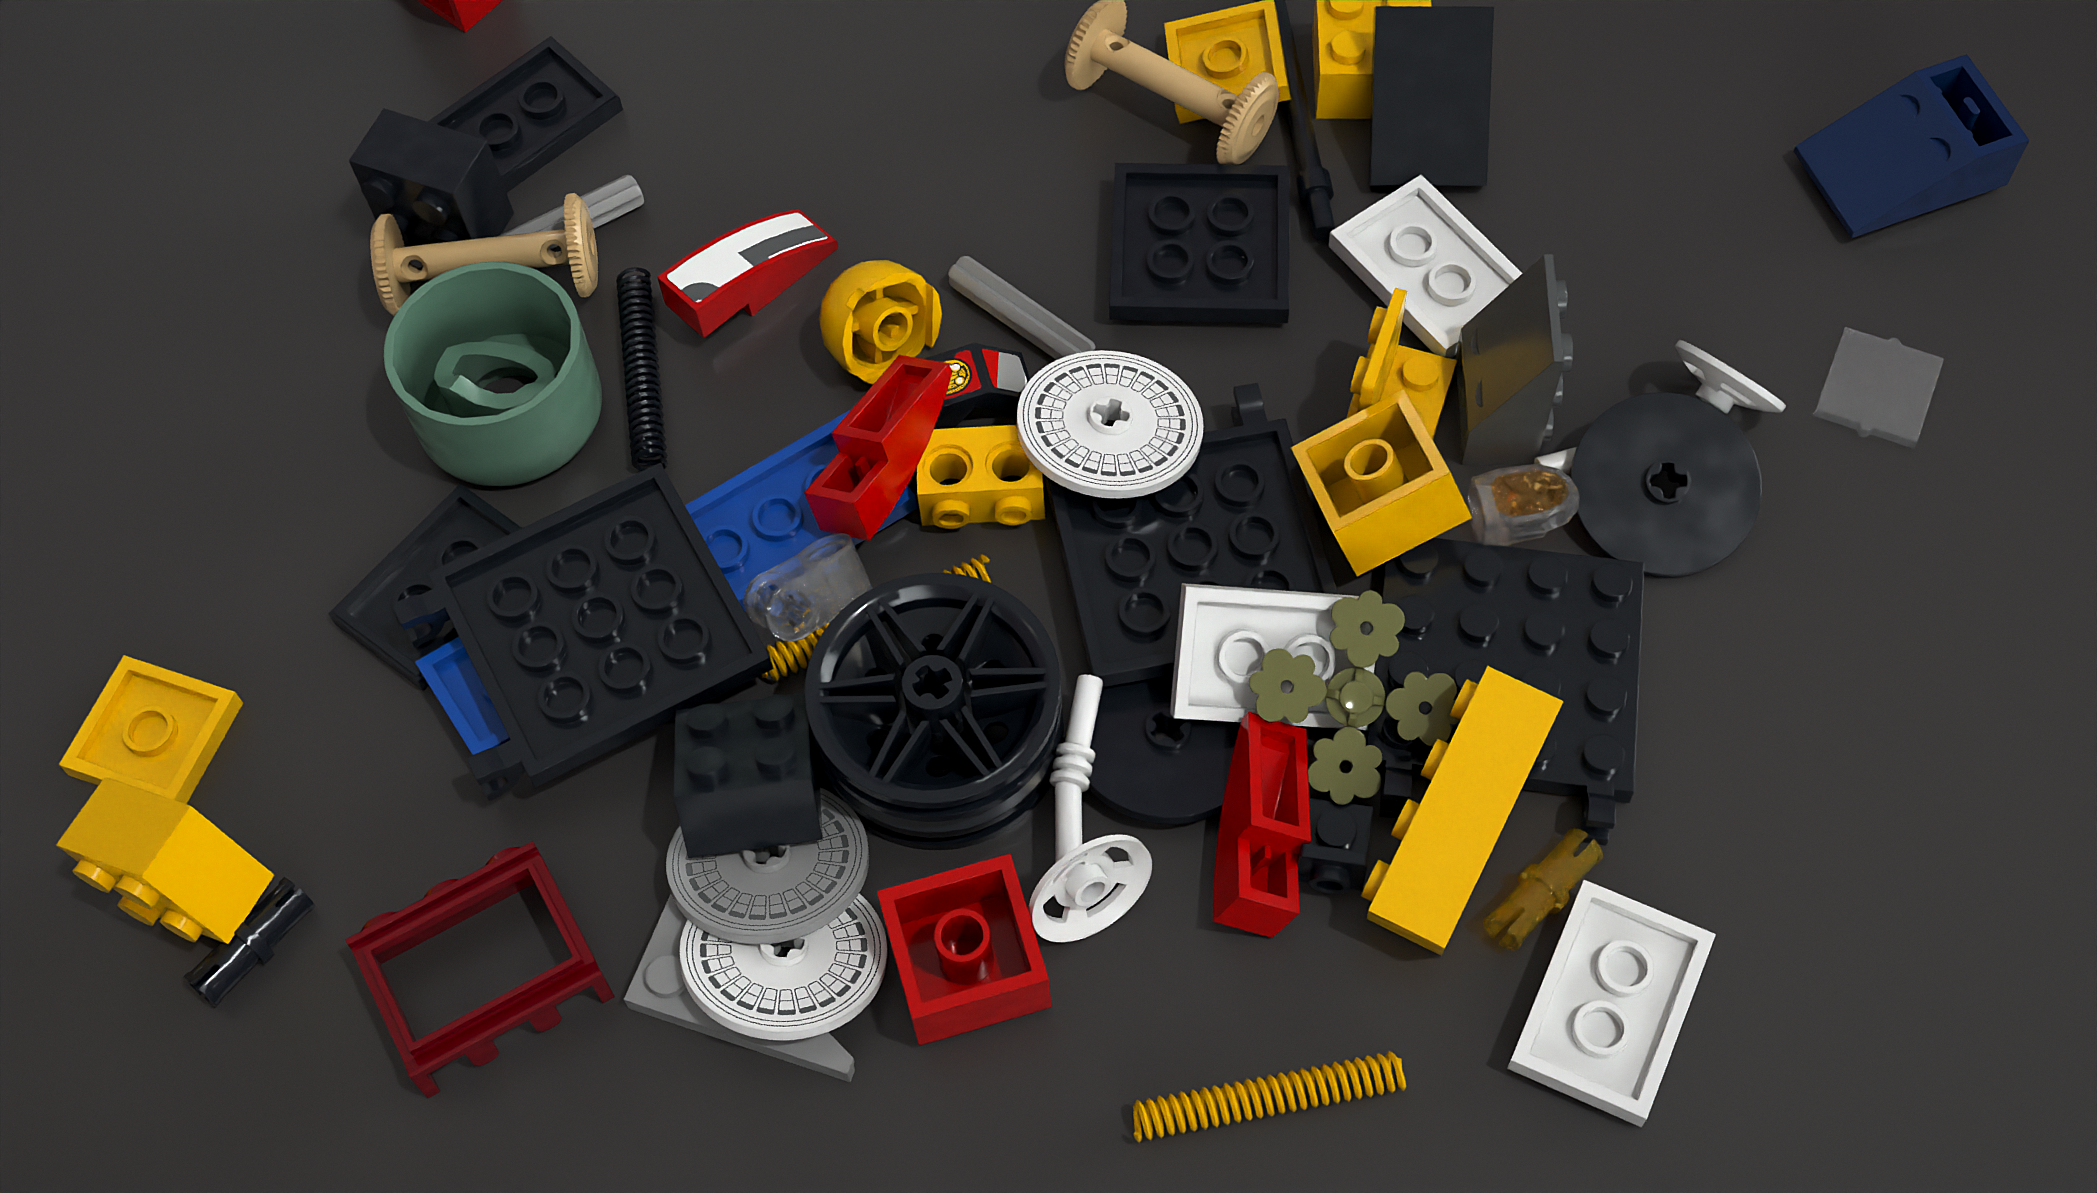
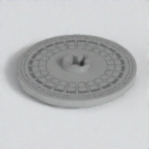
(778, 899)

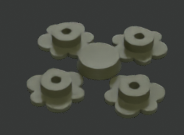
(1354, 697)

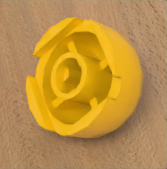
(877, 315)

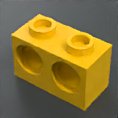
(980, 461)

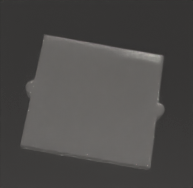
(1879, 387)

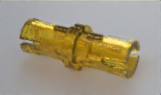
(1543, 889)

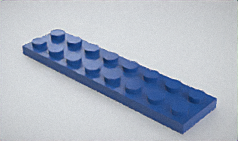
(748, 528)

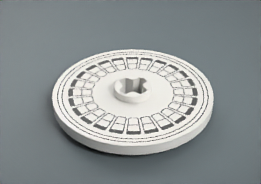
(1145, 449)
(789, 997)

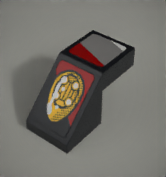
(981, 378)

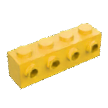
(1462, 810)

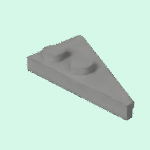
(661, 993)

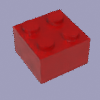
(965, 949)

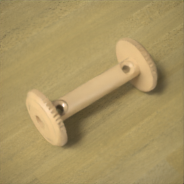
(1100, 45)
(395, 271)

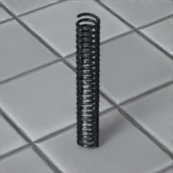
(645, 380)

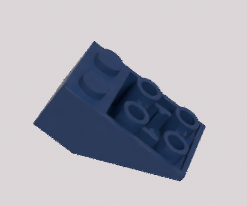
(1915, 148)

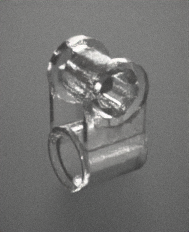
(807, 588)

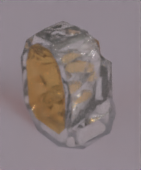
(1520, 503)

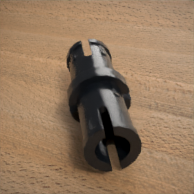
(251, 942)

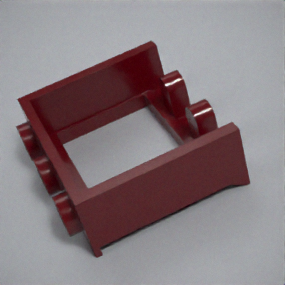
(443, 908)

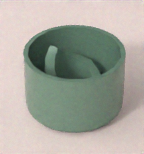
(484, 327)

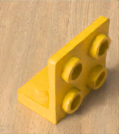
(1398, 367)

